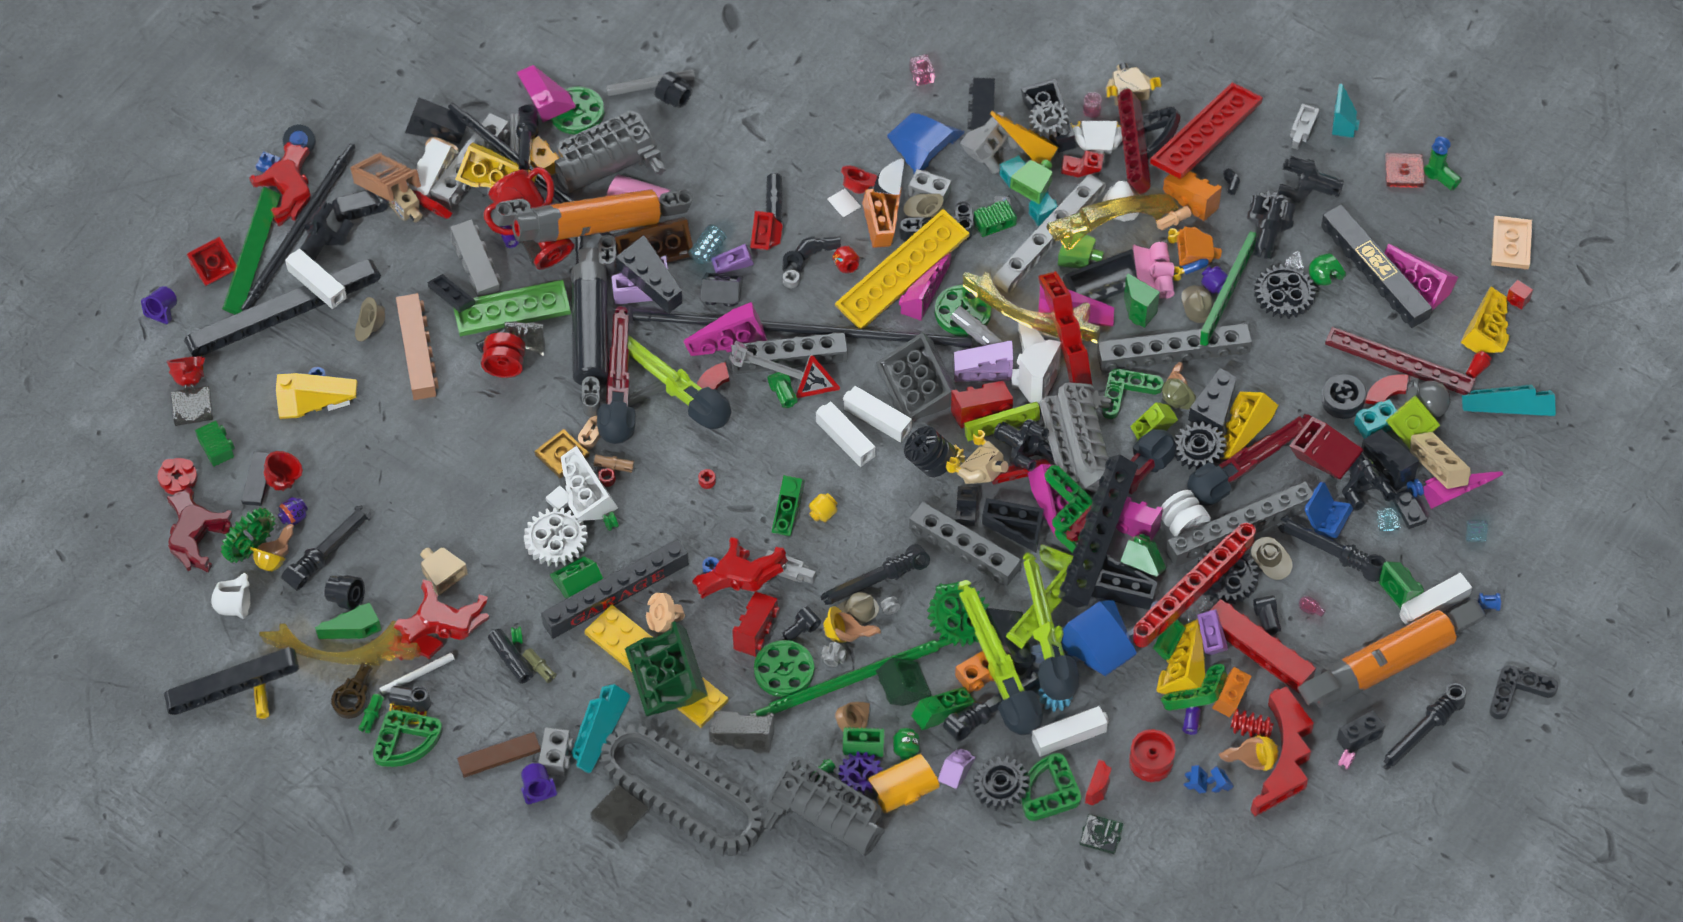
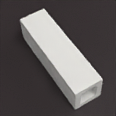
(315, 278)
(877, 413)
(845, 434)
(1437, 598)
(1070, 731)

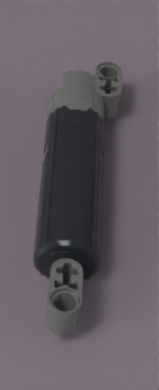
(590, 320)

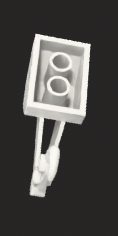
(1037, 363)

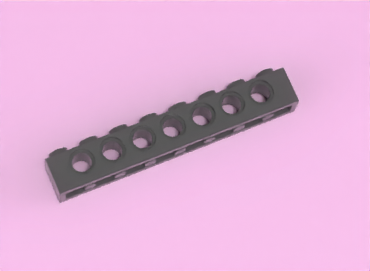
(1164, 343)
(1260, 514)

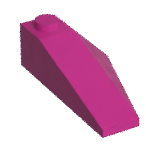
(1100, 313)

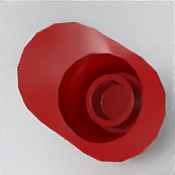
(857, 179)

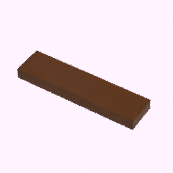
(498, 754)

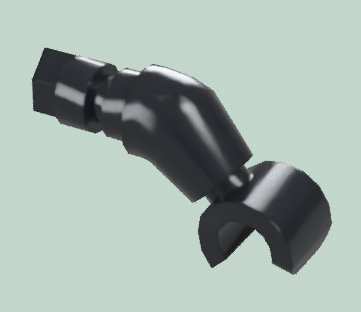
(808, 247)

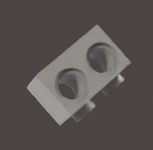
(928, 183)
(551, 751)

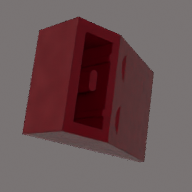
(1325, 448)

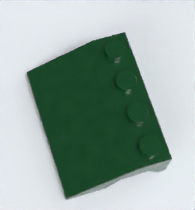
(666, 671)

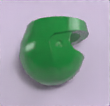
(1323, 267)

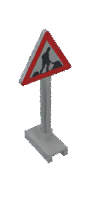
(812, 380)

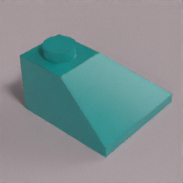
(1345, 115)

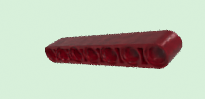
(1134, 141)

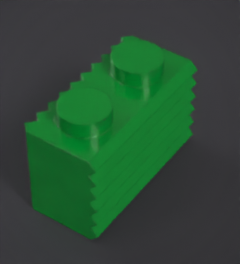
(994, 218)
(215, 443)
(863, 741)

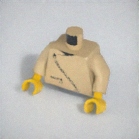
(1133, 80)
(982, 464)

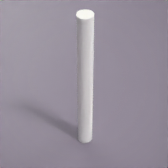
(417, 673)

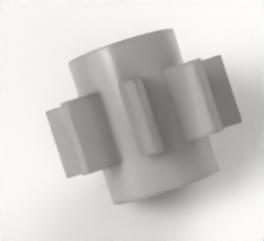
(833, 654)

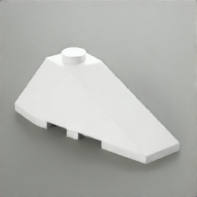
(585, 491)

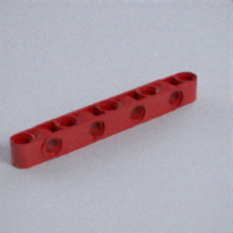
(1185, 593)

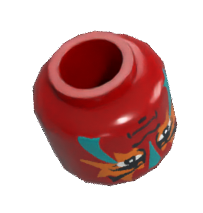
(846, 259)

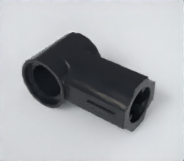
(1266, 609)
(409, 697)

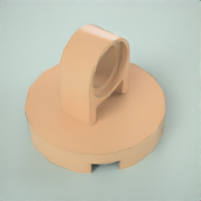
(663, 612)

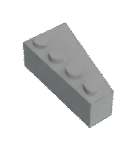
(475, 260)

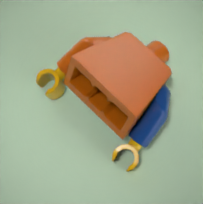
(1194, 250)

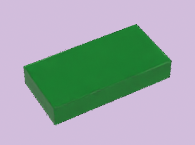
(1169, 639)

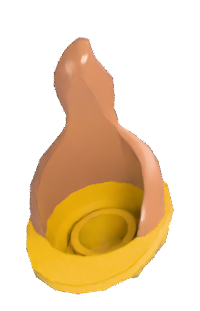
(272, 554)
(843, 627)
(1255, 752)

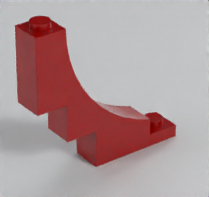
(1067, 327)
(1287, 776)

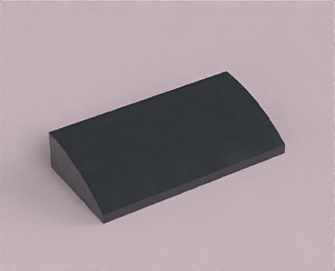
(1103, 277)

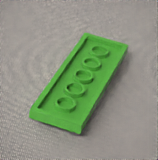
(517, 305)

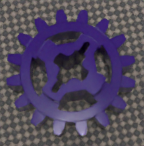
(851, 776)

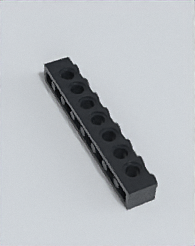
(1106, 524)

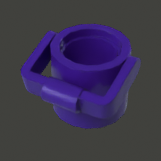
(159, 304)
(537, 783)

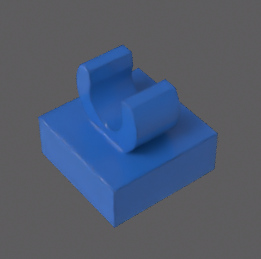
(266, 161)
(1197, 779)
(1221, 779)

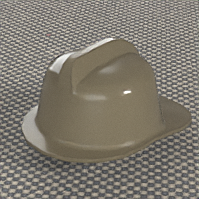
(924, 205)
(1197, 303)
(370, 319)
(1272, 558)
(860, 607)

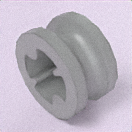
(787, 282)
(890, 605)

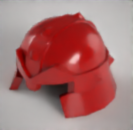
(186, 370)
(281, 470)

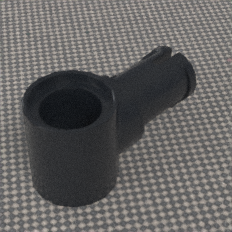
(805, 621)

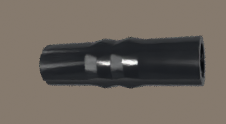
(774, 195)
(510, 656)

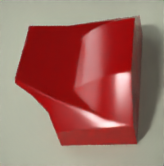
(765, 231)
(1098, 784)

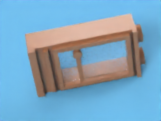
(381, 173)

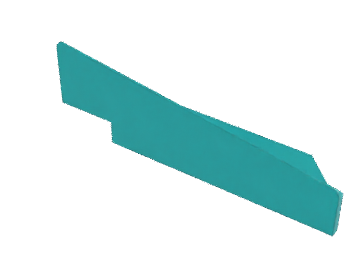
(1511, 401)
(598, 724)

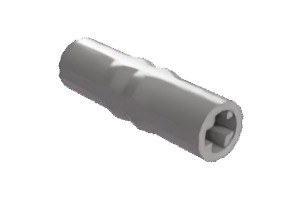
(974, 327)

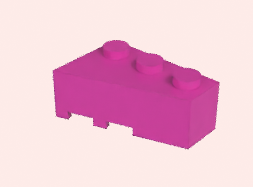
(1139, 519)

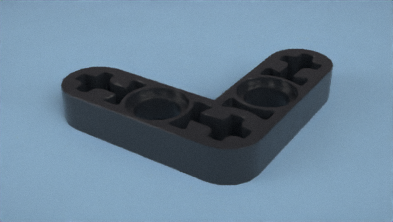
(1516, 681)

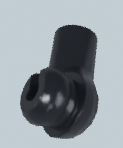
(1232, 179)

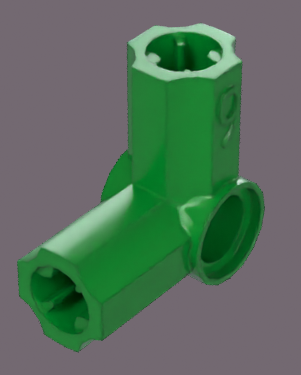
(1438, 169)

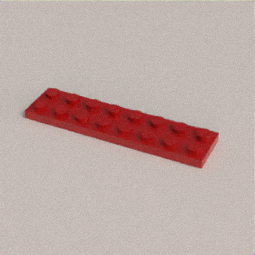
(1206, 130)

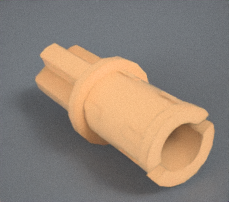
(1173, 218)

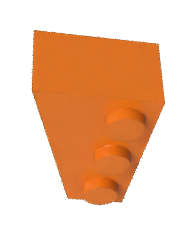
(1194, 193)
(881, 216)

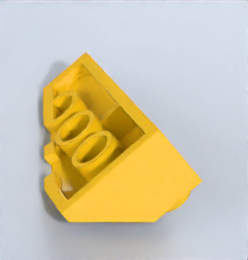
(306, 392)
(1186, 664)

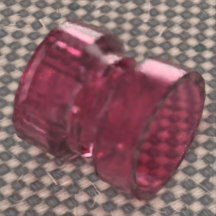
(1092, 105)

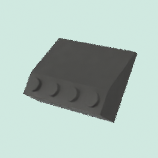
(917, 378)

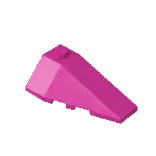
(545, 94)
(1428, 279)
(921, 293)
(737, 325)
(1438, 494)
(1046, 495)

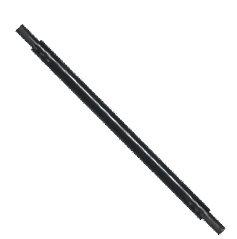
(506, 151)
(298, 227)

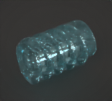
(707, 244)

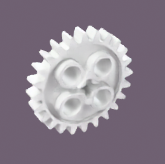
(555, 537)

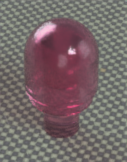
(1310, 606)

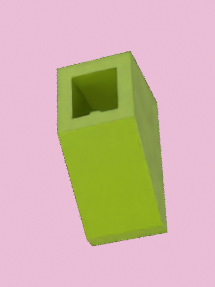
(1157, 417)

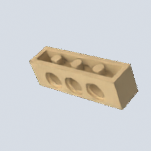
(1440, 460)

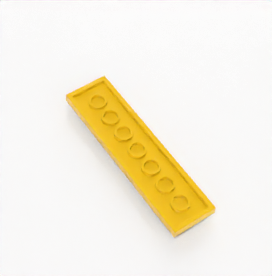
(901, 269)
(616, 631)

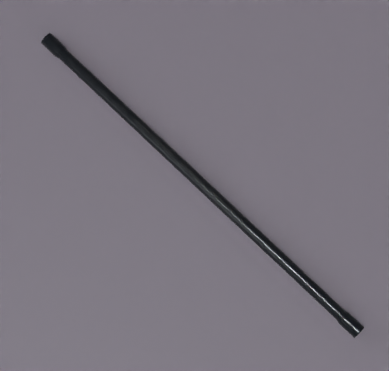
(956, 341)

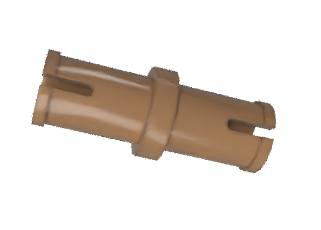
(613, 463)

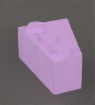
(626, 291)
(984, 363)

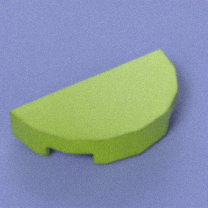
(1054, 558)

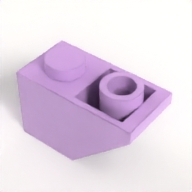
(956, 768)

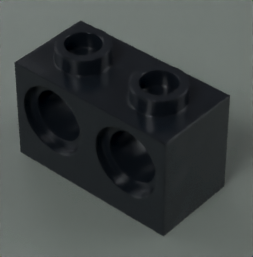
(1360, 732)

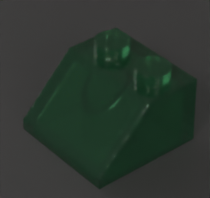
(903, 681)

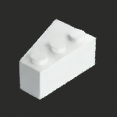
(433, 164)

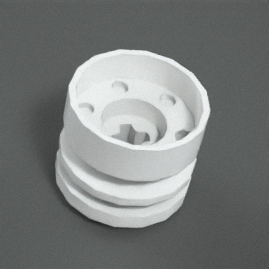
(1183, 513)

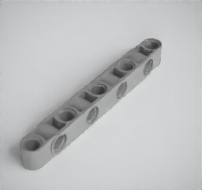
(1041, 240)

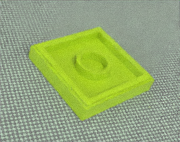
(1412, 420)

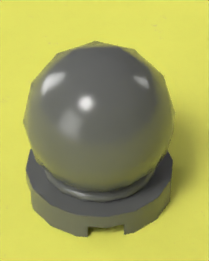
(1431, 394)

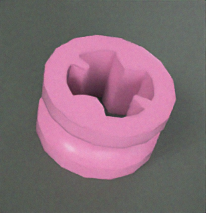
(1347, 759)

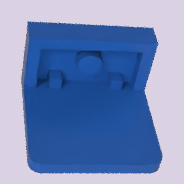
(1326, 514)

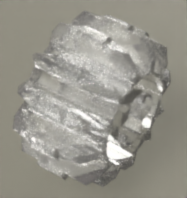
(1203, 605)

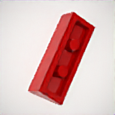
(1015, 473)

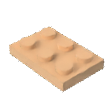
(1511, 242)

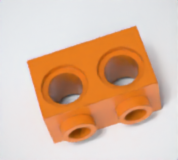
(976, 667)
(1232, 692)

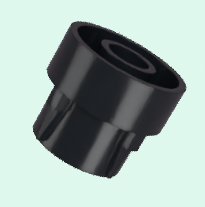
(673, 90)
(345, 591)

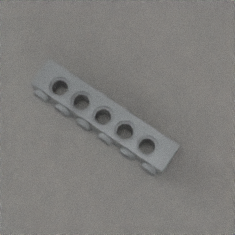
(448, 190)

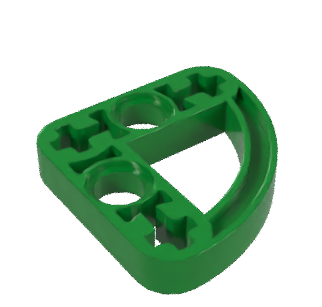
(396, 728)
(1063, 790)

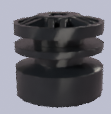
(929, 451)

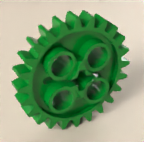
(257, 524)
(941, 615)

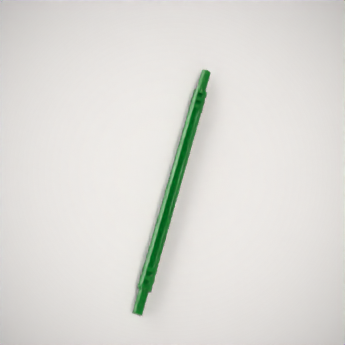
(848, 679)

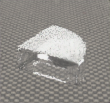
(1294, 260)

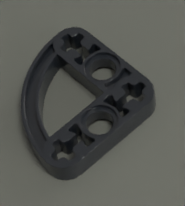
(1167, 118)

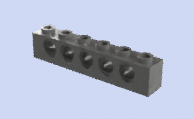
(799, 355)
(960, 535)

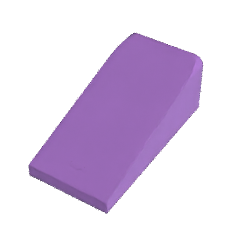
(732, 260)
(1212, 632)

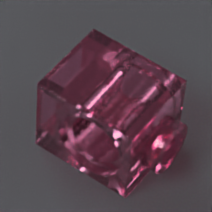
(921, 70)

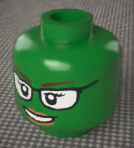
(906, 743)

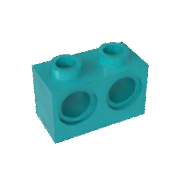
(1376, 417)

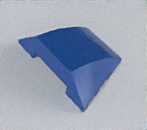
(921, 139)
(1099, 638)

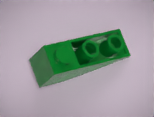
(788, 505)
(350, 625)
(935, 709)

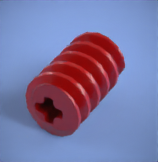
(1251, 725)

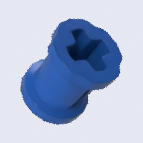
(1490, 601)

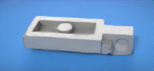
(1303, 125)
(796, 570)

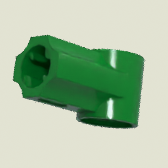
(782, 386)

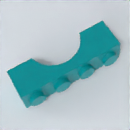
(1038, 212)

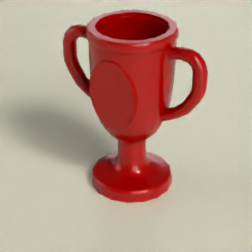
(521, 186)

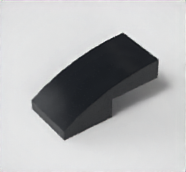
(966, 505)

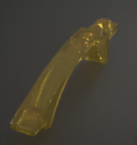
(1076, 226)
(985, 290)
(385, 646)

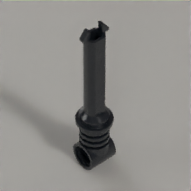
(526, 131)
(1348, 555)
(890, 569)
(298, 574)
(979, 713)
(1435, 716)

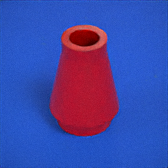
(1478, 364)

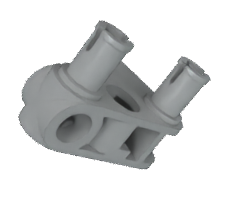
(979, 141)

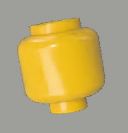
(823, 507)

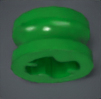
(610, 521)
(516, 635)

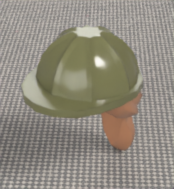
(1176, 391)

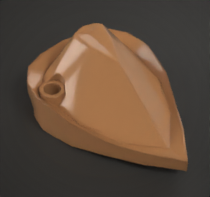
(852, 715)

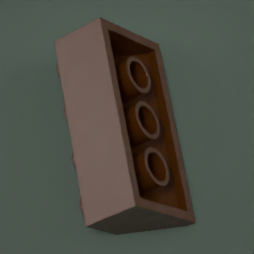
(667, 238)

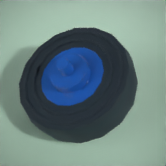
(301, 136)

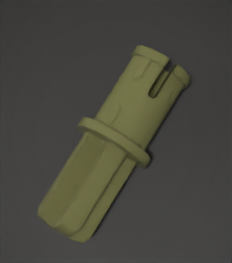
(539, 665)

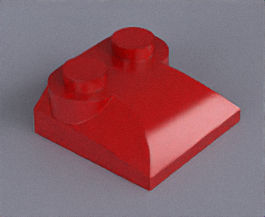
(212, 261)

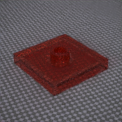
(1404, 170)

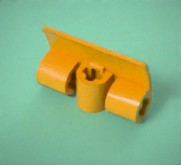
(904, 783)

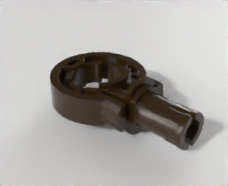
(349, 688)

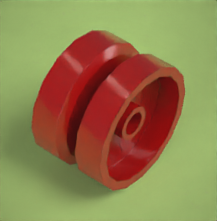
(503, 355)
(1152, 755)

